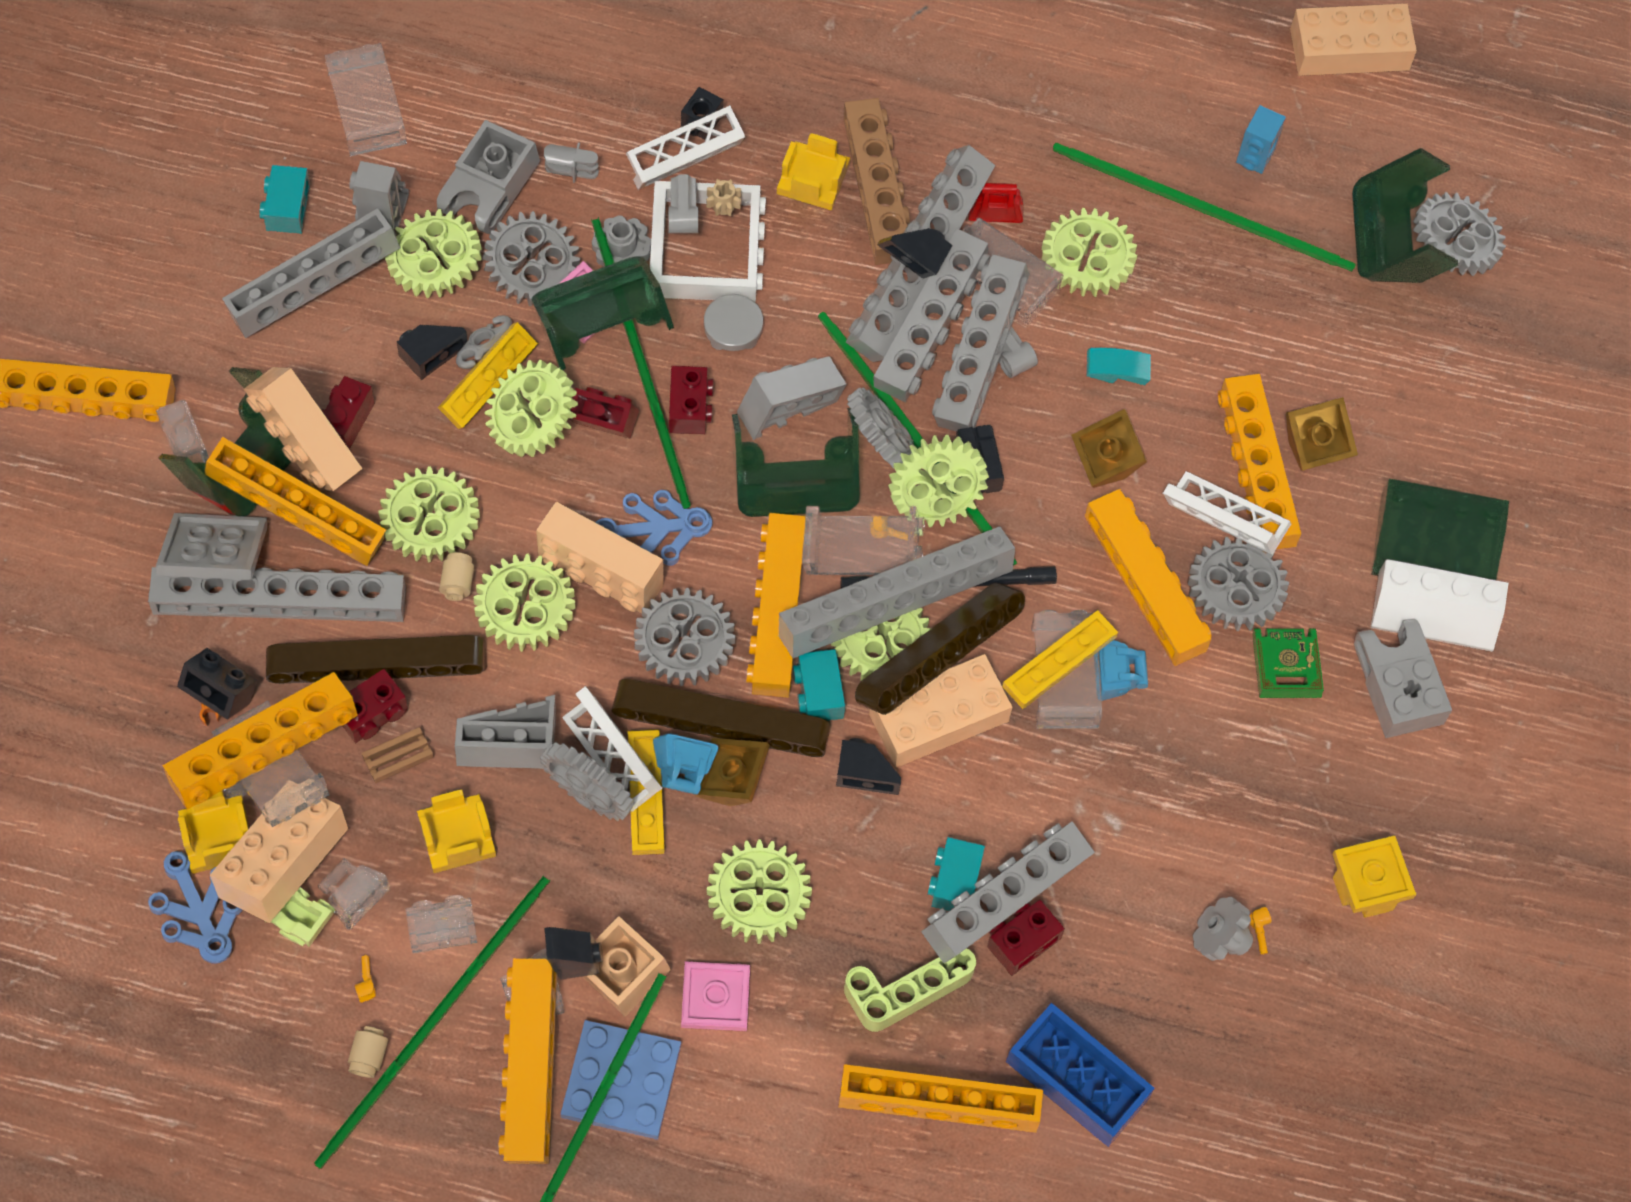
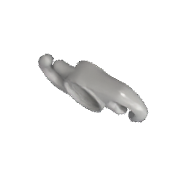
(472, 348)

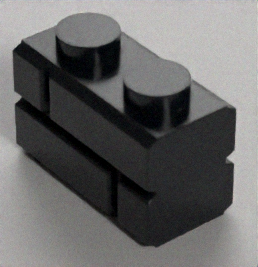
(983, 439)

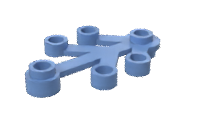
(659, 527)
(198, 913)

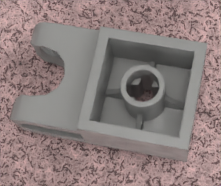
(489, 175)
(1403, 681)

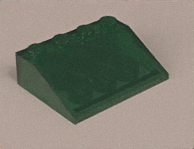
(1440, 529)

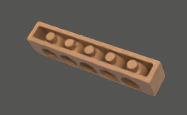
(868, 116)

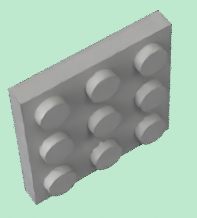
(211, 546)

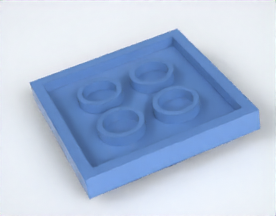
(640, 1089)

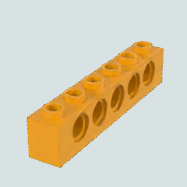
(96, 383)
(1249, 393)
(294, 501)
(260, 740)
(940, 1098)

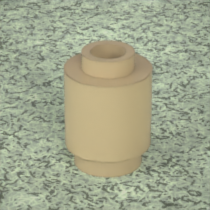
(456, 576)
(367, 1052)

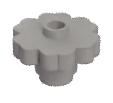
(624, 239)
(1223, 930)

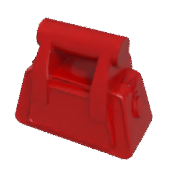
(998, 204)

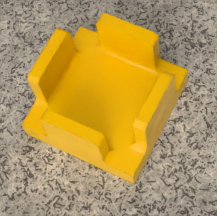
(813, 172)
(212, 830)
(456, 831)
(1372, 876)

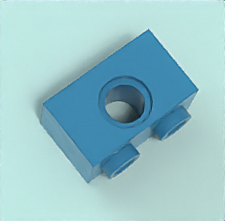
(1260, 139)

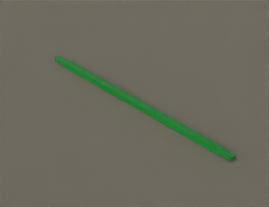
(1204, 207)
(867, 375)
(646, 381)
(431, 1023)
(603, 1090)

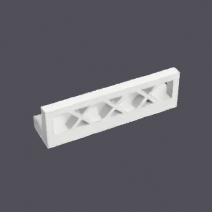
(690, 157)
(1224, 518)
(616, 740)

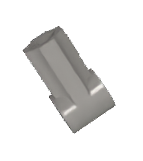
(683, 209)
(1017, 356)

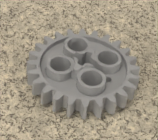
(512, 240)
(1474, 247)
(879, 426)
(1238, 584)
(660, 623)
(586, 781)

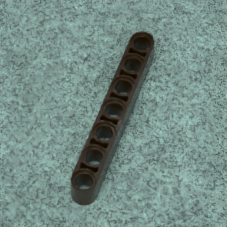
(939, 648)
(364, 658)
(720, 717)

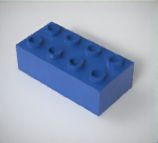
(1079, 1074)

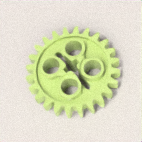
(453, 237)
(1114, 262)
(513, 413)
(956, 461)
(405, 503)
(498, 595)
(856, 647)
(759, 863)

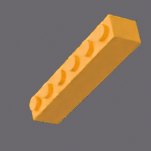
(1148, 577)
(778, 593)
(529, 1062)

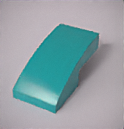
(1116, 363)

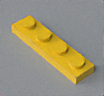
(477, 384)
(1060, 659)
(646, 819)

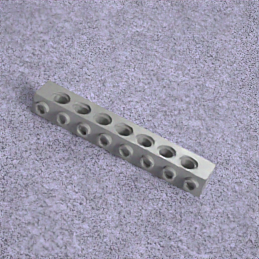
(974, 173)
(896, 592)
(291, 604)

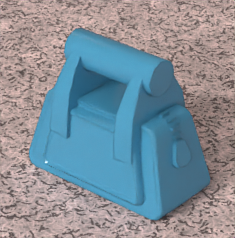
(1115, 670)
(685, 756)

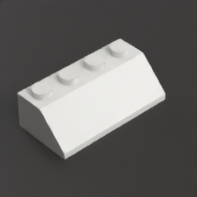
(1445, 603)

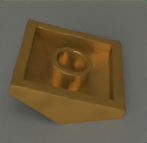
(1320, 434)
(1109, 449)
(734, 772)

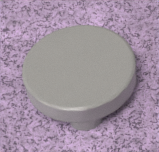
(733, 323)

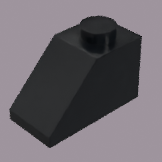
(918, 250)
(430, 347)
(866, 768)
(572, 952)

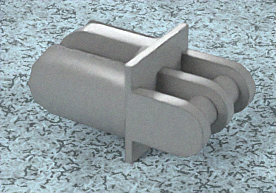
(571, 161)

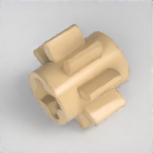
(723, 197)

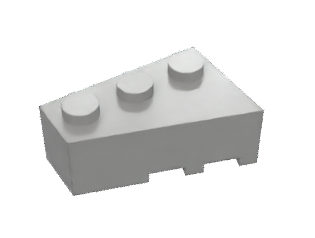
(379, 188)
(789, 392)
(506, 737)

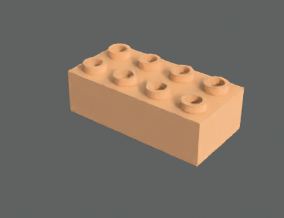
(1353, 39)
(302, 429)
(599, 558)
(944, 712)
(276, 860)

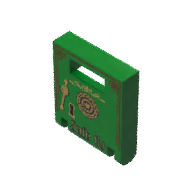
(1287, 654)

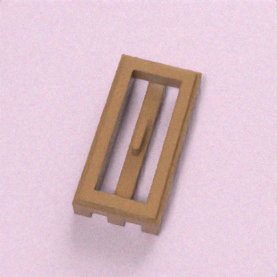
(391, 745)

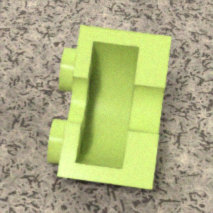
(302, 919)

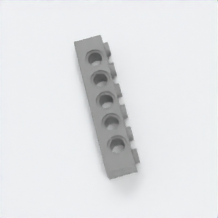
(311, 273)
(998, 273)
(900, 382)
(1070, 851)

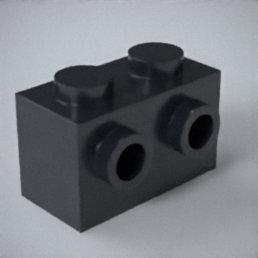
(216, 683)

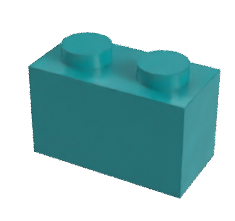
(286, 199)
(820, 685)
(958, 871)

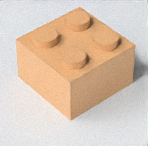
(627, 967)

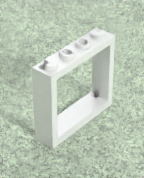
(708, 287)

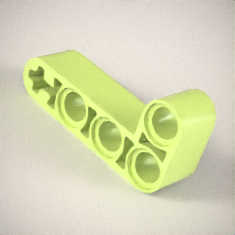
(913, 983)

